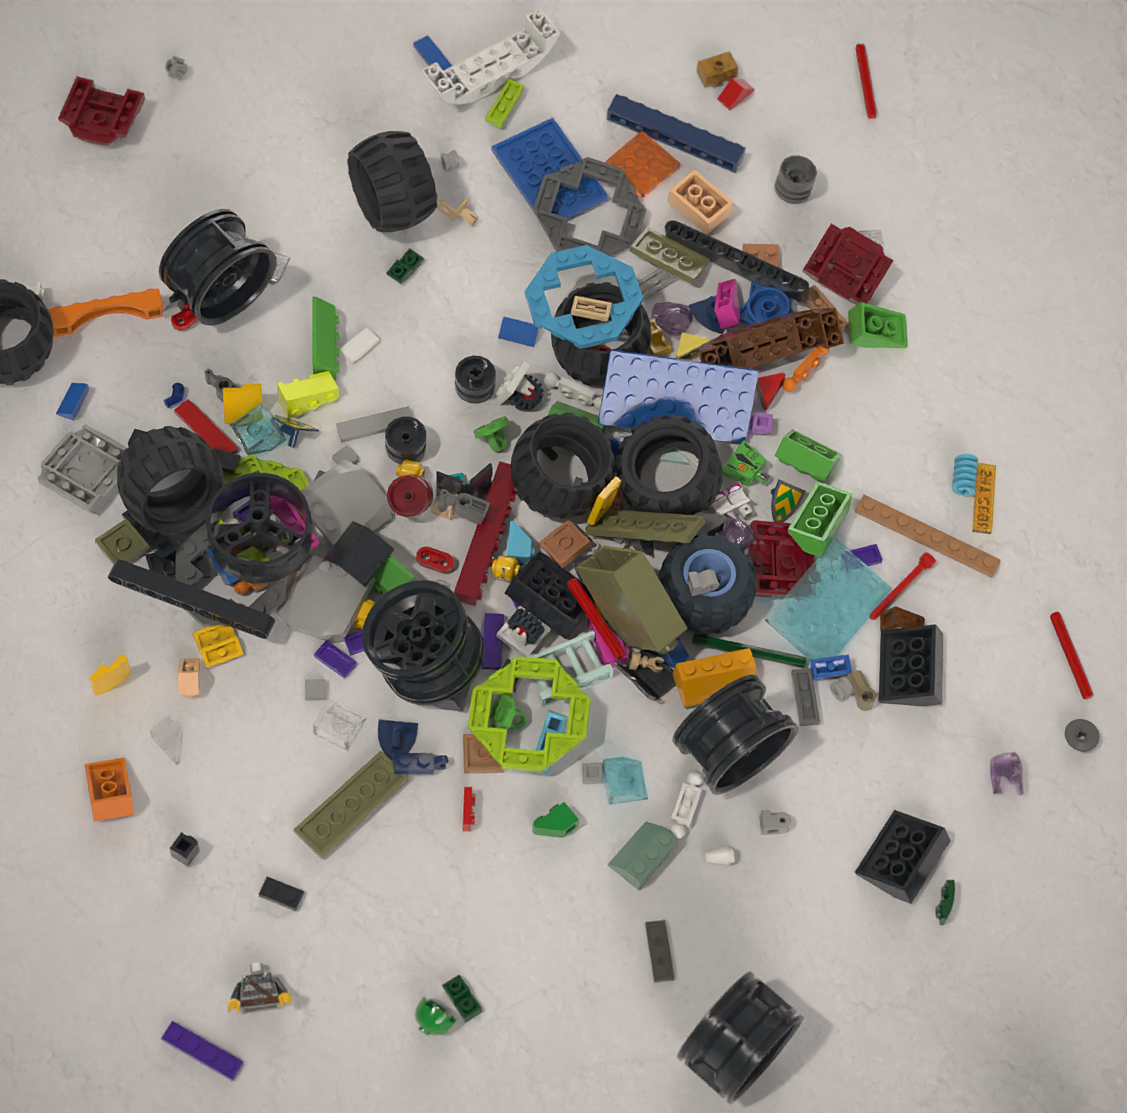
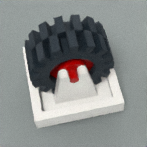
(520, 389)
(523, 632)

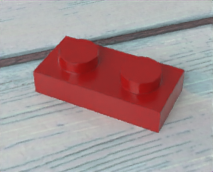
(468, 817)

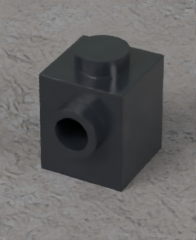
(184, 849)

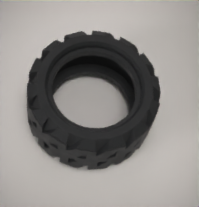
(666, 434)

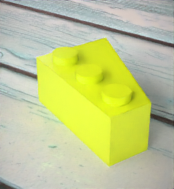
(307, 394)

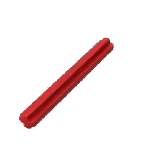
(866, 81)
(596, 618)
(1071, 655)

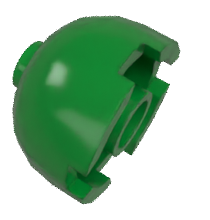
(433, 1018)

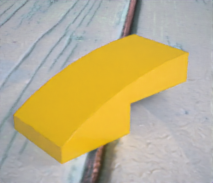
(659, 345)

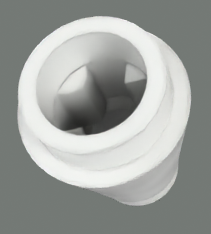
(720, 855)

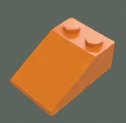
(109, 789)

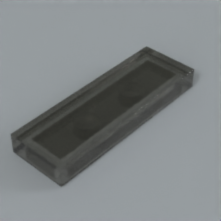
(659, 951)

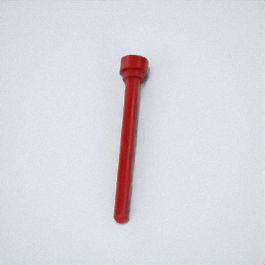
(925, 561)

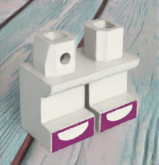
(732, 502)

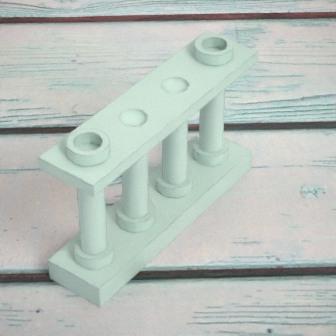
(583, 678)

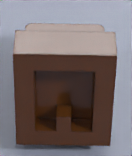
(901, 618)

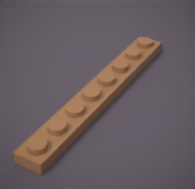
(927, 536)

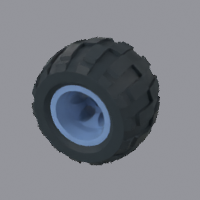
(718, 608)

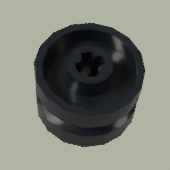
(475, 379)
(405, 439)

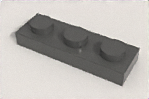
(805, 697)

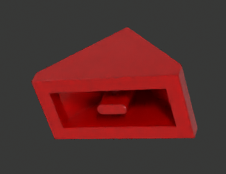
(735, 92)
(769, 387)

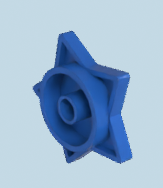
(764, 304)

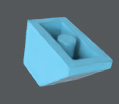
(519, 544)

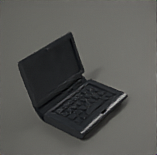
(477, 486)
(359, 552)
(650, 683)

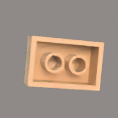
(700, 202)

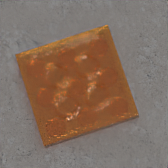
(644, 163)

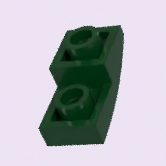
(405, 267)
(946, 903)
(461, 998)

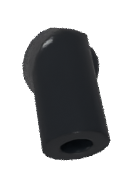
(550, 453)

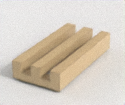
(590, 310)

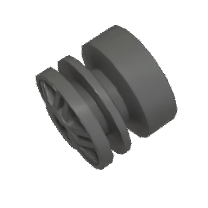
(795, 179)

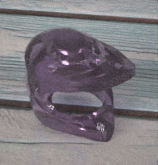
(672, 317)
(738, 532)
(1009, 766)

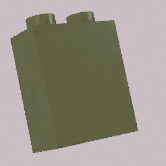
(632, 599)

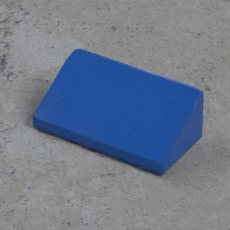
(518, 331)
(73, 400)
(830, 667)

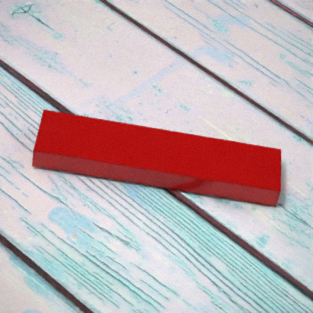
(204, 427)

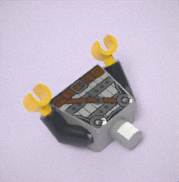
(258, 992)

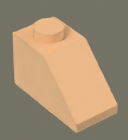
(189, 677)

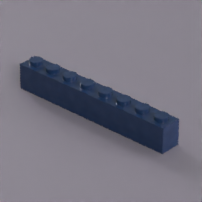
(676, 133)

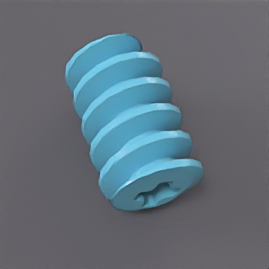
(964, 475)

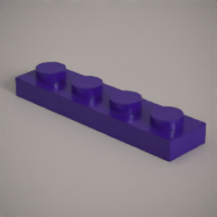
(202, 1051)

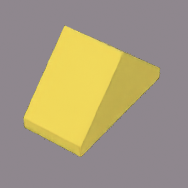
(689, 346)

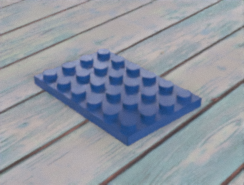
(543, 152)

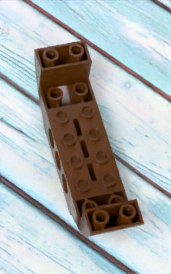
(774, 339)

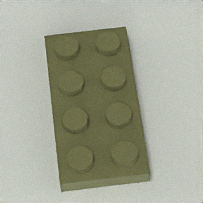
(669, 255)

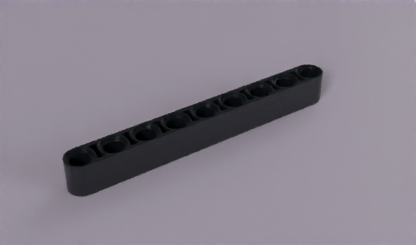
(745, 262)
(191, 599)

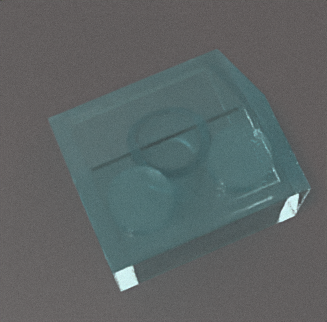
(258, 431)
(624, 780)

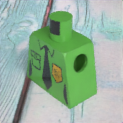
(746, 466)

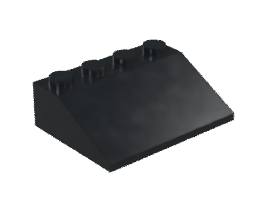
(544, 592)
(911, 666)
(903, 855)

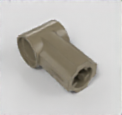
(862, 689)

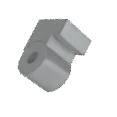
(702, 582)
(774, 823)

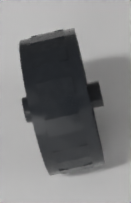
(259, 488)

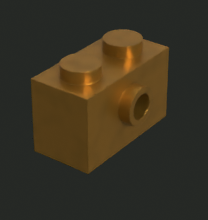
(717, 69)

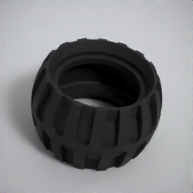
(392, 181)
(30, 354)
(591, 365)
(578, 437)
(155, 458)

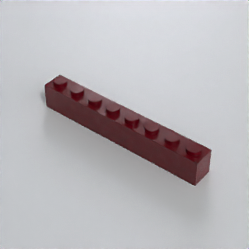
(486, 537)

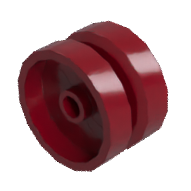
(421, 495)

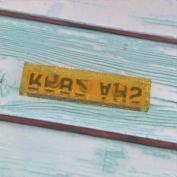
(984, 499)

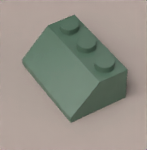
(643, 854)

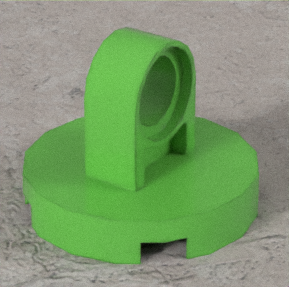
(492, 432)
(503, 712)

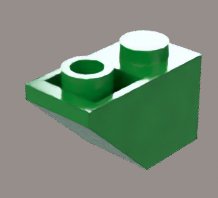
(557, 822)

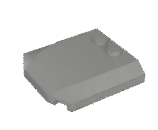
(83, 468)
(345, 496)
(323, 600)

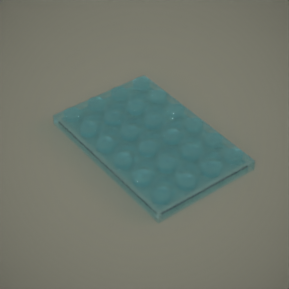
(828, 603)

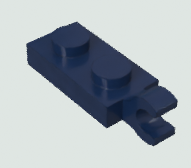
(417, 763)

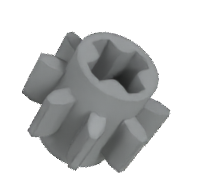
(176, 67)

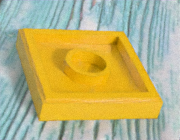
(604, 501)

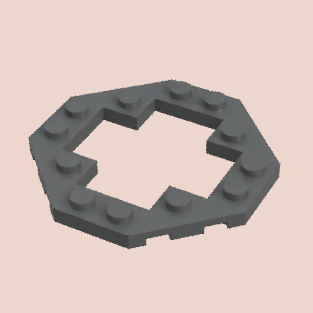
(570, 178)
(190, 575)

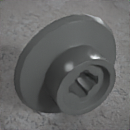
(643, 545)
(1084, 728)

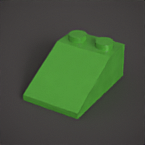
(876, 327)

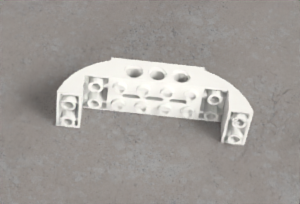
(495, 65)

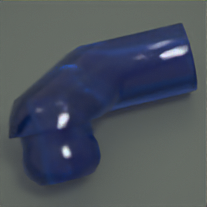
(177, 395)

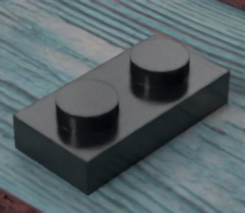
(281, 893)

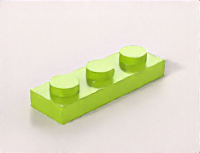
(504, 103)

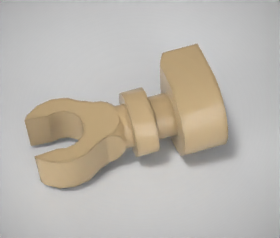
(644, 661)

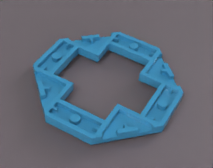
(603, 266)

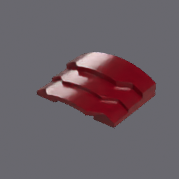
(99, 114)
(848, 264)
(776, 558)

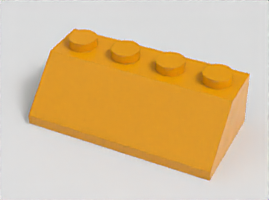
(705, 676)

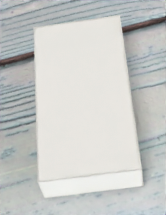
(359, 345)

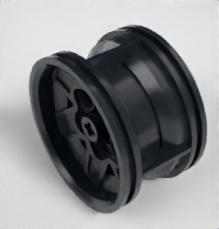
(217, 266)
(431, 665)
(734, 734)
(740, 1037)

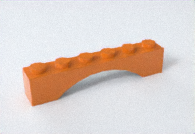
(141, 304)

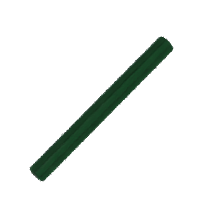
(757, 652)

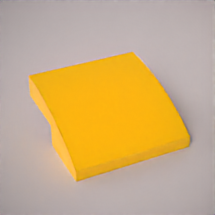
(241, 401)
(217, 644)
(108, 678)

